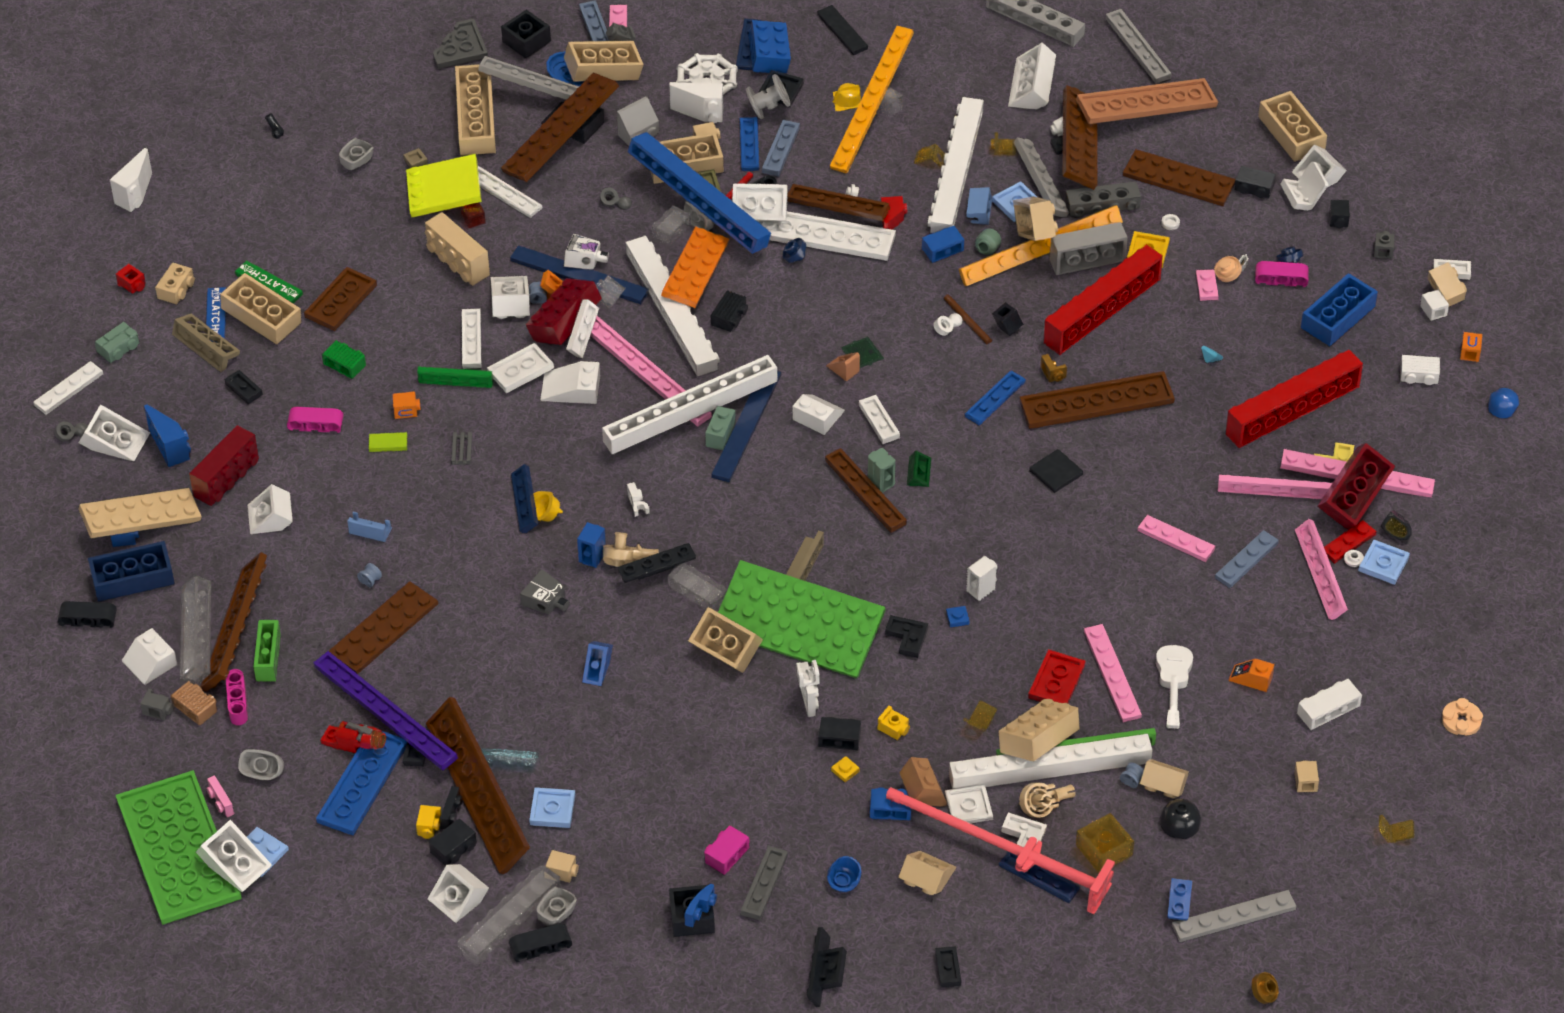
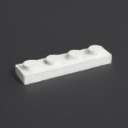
(471, 338)
(68, 388)

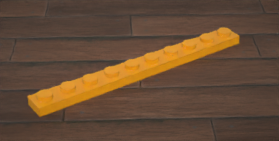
(871, 99)
(1031, 249)

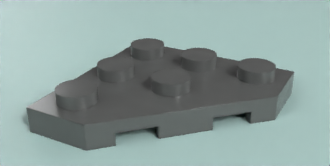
(461, 45)

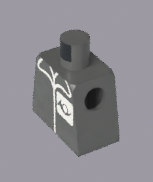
(544, 594)

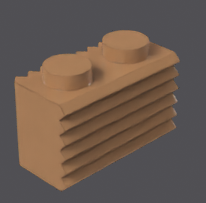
(194, 702)

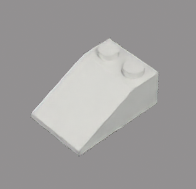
(698, 100)
(132, 182)
(510, 296)
(572, 383)
(114, 435)
(233, 856)

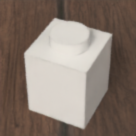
(1434, 305)

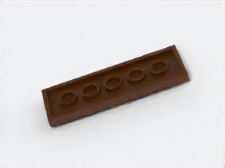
(1179, 177)
(383, 627)

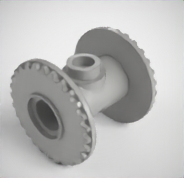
(768, 99)

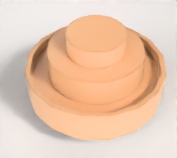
(1228, 269)

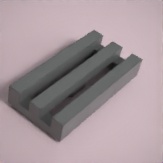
(461, 454)

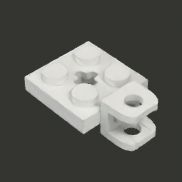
(808, 679)

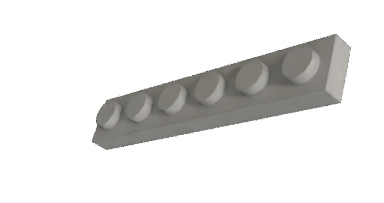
(1138, 46)
(526, 78)
(1040, 175)
(1234, 916)

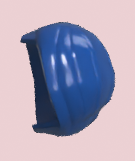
(1503, 403)
(844, 874)

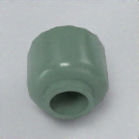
(988, 241)

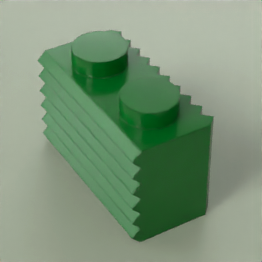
(344, 359)

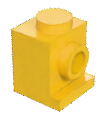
(893, 723)
(428, 821)

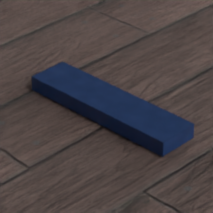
(744, 55)
(524, 498)
(1042, 878)

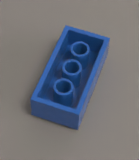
(1339, 309)

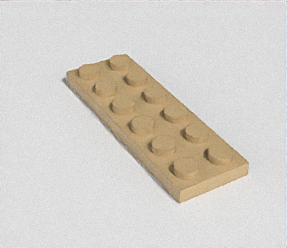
(139, 512)

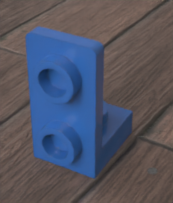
(1179, 899)

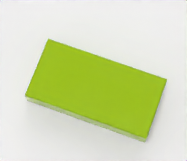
(387, 442)

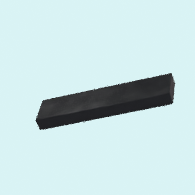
(842, 30)

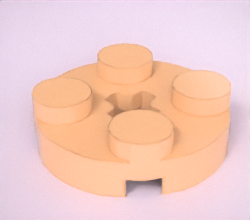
(1464, 708)

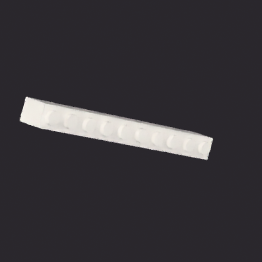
(957, 164)
(677, 315)
(689, 404)
(1054, 763)

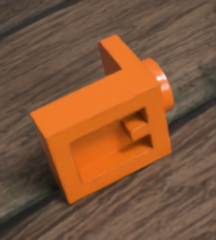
(550, 282)

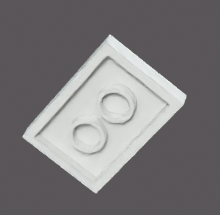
(762, 201)
(520, 367)

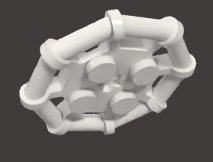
(716, 74)

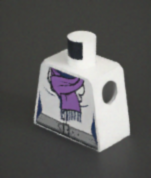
(584, 253)

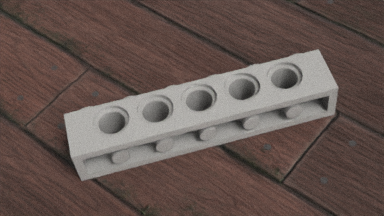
(1041, 18)

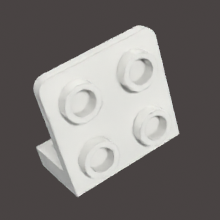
(1307, 190)

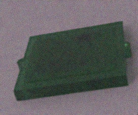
(866, 350)

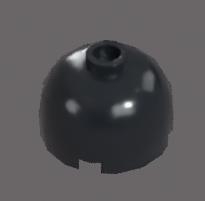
(1180, 819)

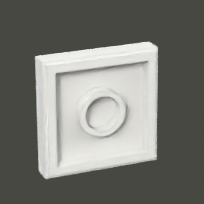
(969, 804)

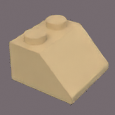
(926, 872)

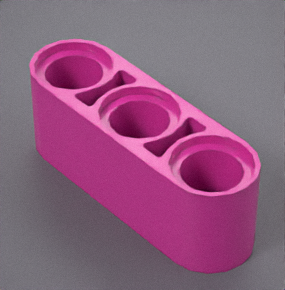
(1281, 273)
(315, 419)
(236, 697)

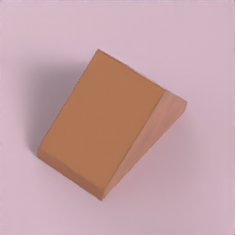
(846, 365)

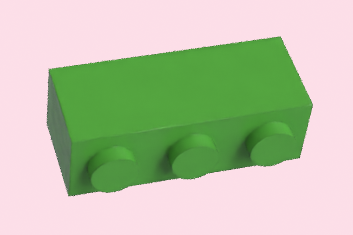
(267, 650)

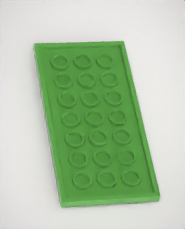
(803, 618)
(166, 830)

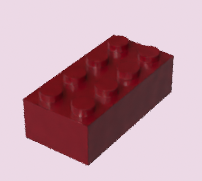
(558, 314)
(224, 466)
(1356, 486)

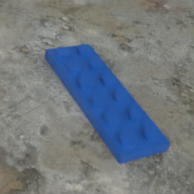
(360, 785)

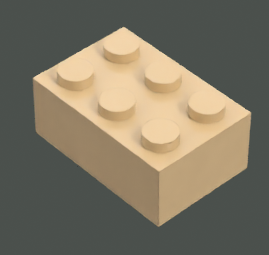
(725, 640)

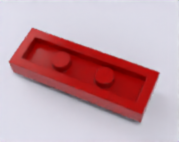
(1349, 541)

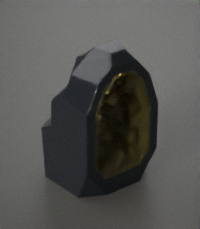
(1397, 526)

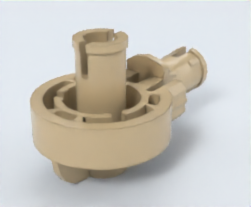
(621, 554)
(1042, 798)

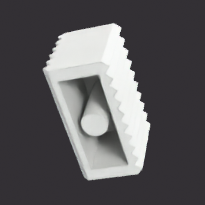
(1420, 369)
(981, 578)

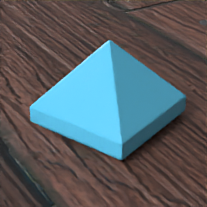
(1210, 355)

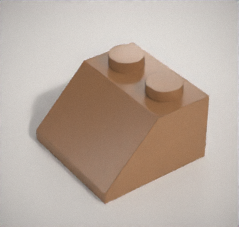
(922, 782)

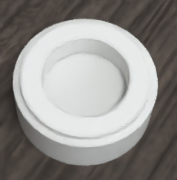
(1170, 222)

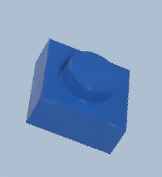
(957, 616)

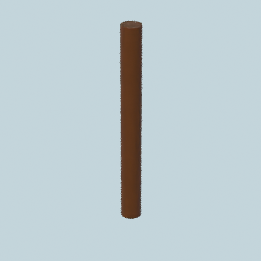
(969, 321)

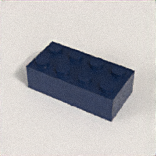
(131, 571)

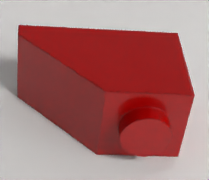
(896, 212)

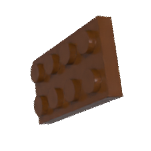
(340, 298)

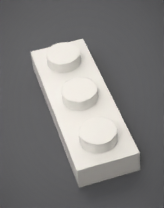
(582, 328)
(879, 419)

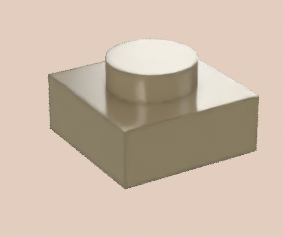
(415, 158)

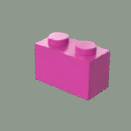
(726, 849)

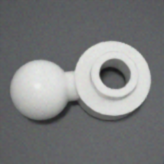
(945, 325)

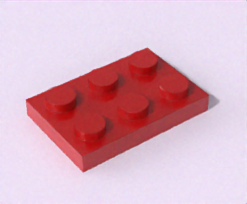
(1057, 677)

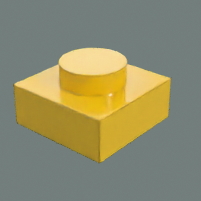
(845, 769)

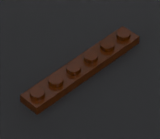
(838, 202)
(865, 490)

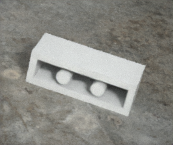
(1329, 704)

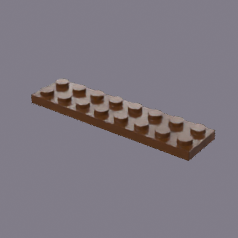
(559, 127)
(1078, 142)
(1096, 399)
(234, 621)

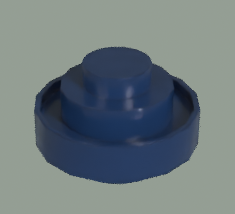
(794, 250)
(1290, 255)

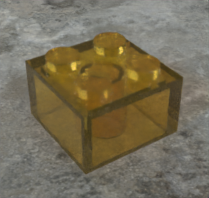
(1104, 841)

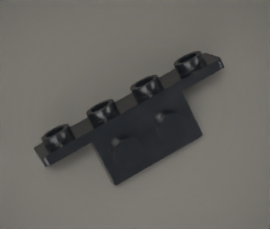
(656, 563)
(826, 968)

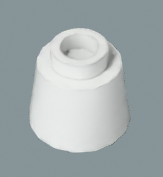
(1057, 127)

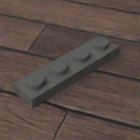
(764, 883)

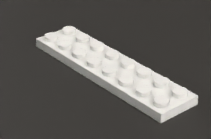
(833, 235)

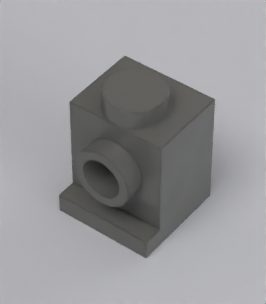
(620, 33)
(1384, 241)
(156, 705)

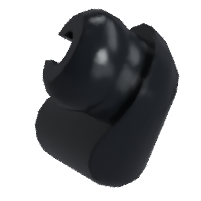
(275, 126)

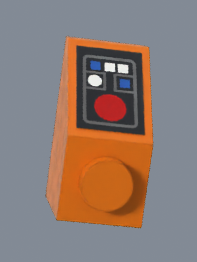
(1253, 674)

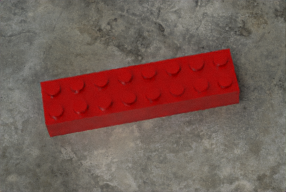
(1102, 299)
(1293, 398)

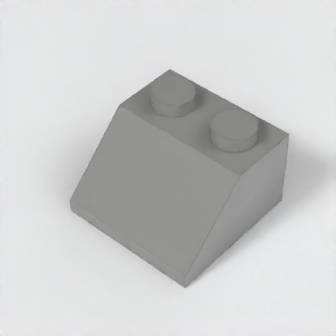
(637, 119)

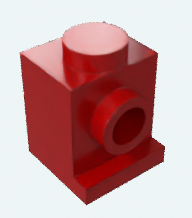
(133, 282)

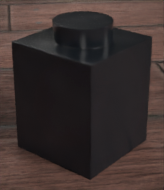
(1339, 213)
(1007, 319)

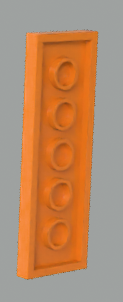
(695, 267)

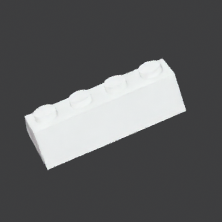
(1032, 78)

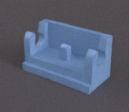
(979, 205)
(369, 528)

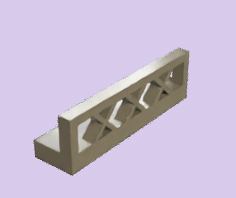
(201, 343)
(806, 556)

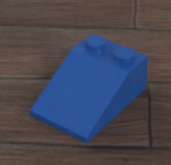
(168, 437)

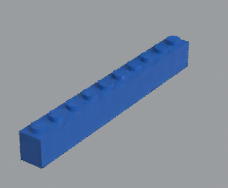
(699, 192)

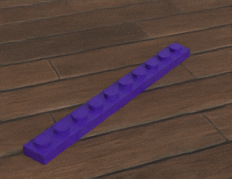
(385, 710)

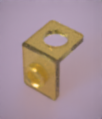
(930, 153)
(981, 716)
(1397, 831)

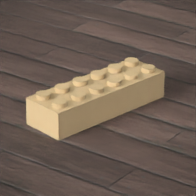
(475, 111)

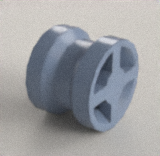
(537, 293)
(369, 575)
(1132, 775)

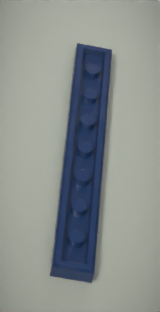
(545, 262)
(743, 432)

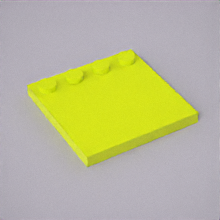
(443, 185)

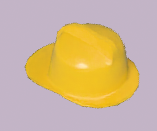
(847, 97)
(546, 506)

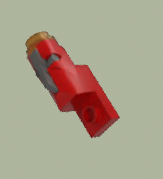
(352, 736)

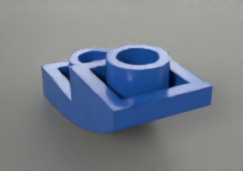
(700, 903)

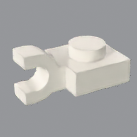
(635, 496)

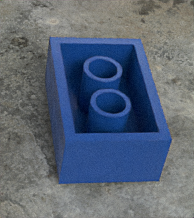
(769, 46)

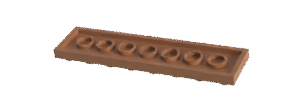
(1146, 101)

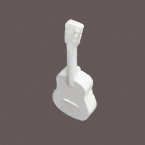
(1174, 665)

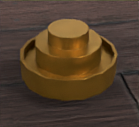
(1265, 987)

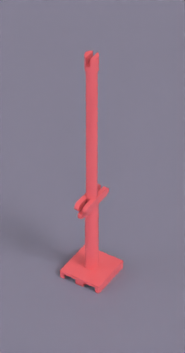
(1027, 855)

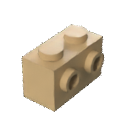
(1446, 280)
(175, 283)
(1164, 778)

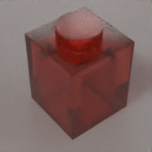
(473, 214)

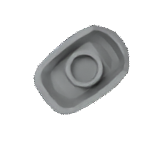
(355, 154)
(698, 219)
(260, 764)
(556, 906)

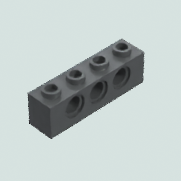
(1090, 201)

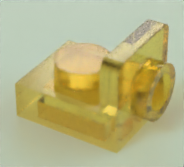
(1003, 146)

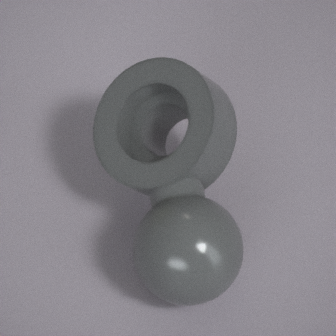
(623, 202)
(70, 430)

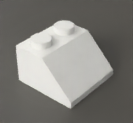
(1328, 165)
(816, 413)
(270, 511)
(149, 657)
(457, 892)

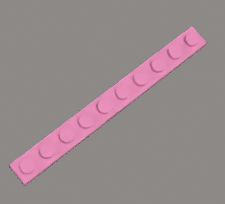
(639, 364)

